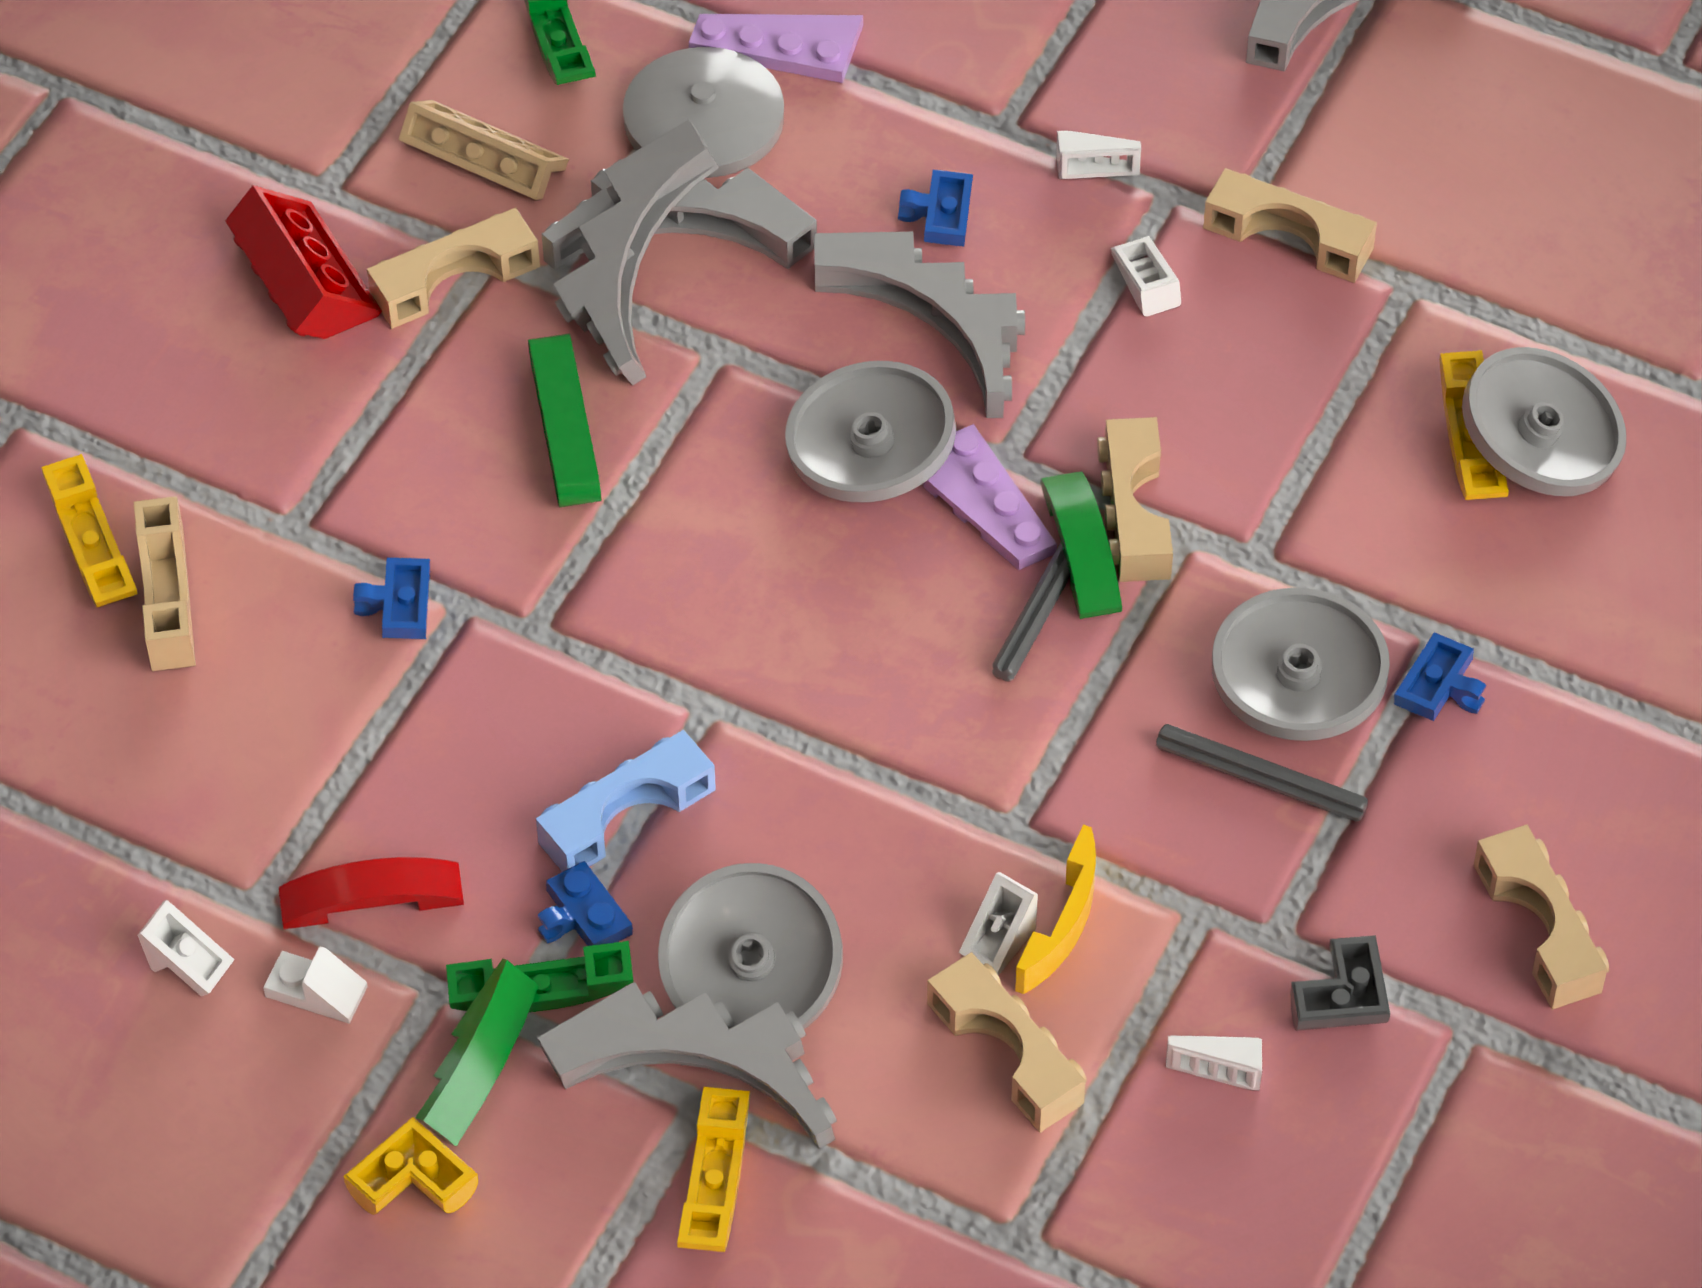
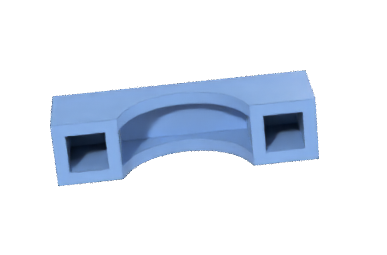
(668, 774)

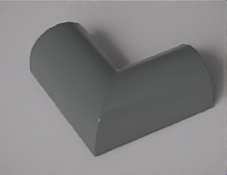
(1350, 998)

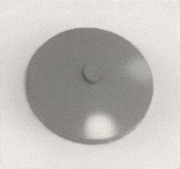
(720, 91)
(1544, 421)
(870, 431)
(1300, 664)
(751, 942)

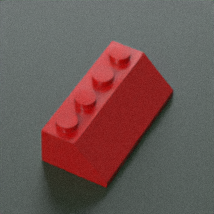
(300, 263)

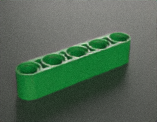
(564, 420)

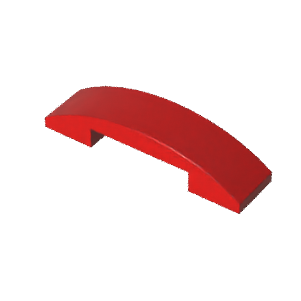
(369, 885)

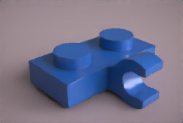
(944, 207)
(401, 598)
(1437, 676)
(582, 906)

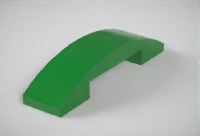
(559, 41)
(1083, 543)
(561, 982)

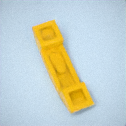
(1474, 473)
(88, 531)
(1047, 953)
(715, 1170)

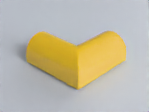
(407, 1158)

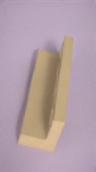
(480, 148)

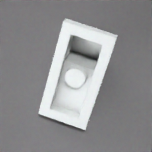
(180, 945)
(316, 984)

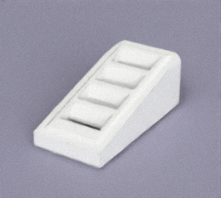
(1082, 156)
(1148, 279)
(1220, 1059)

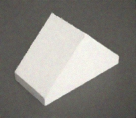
(1002, 923)

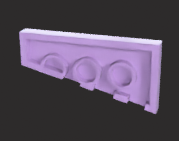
(787, 43)
(990, 500)

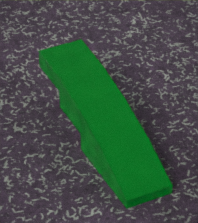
(481, 1050)

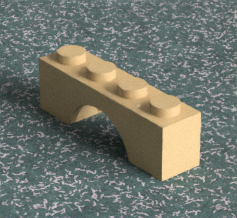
(1248, 206)
(495, 246)
(1141, 539)
(164, 583)
(1519, 871)
(972, 1000)

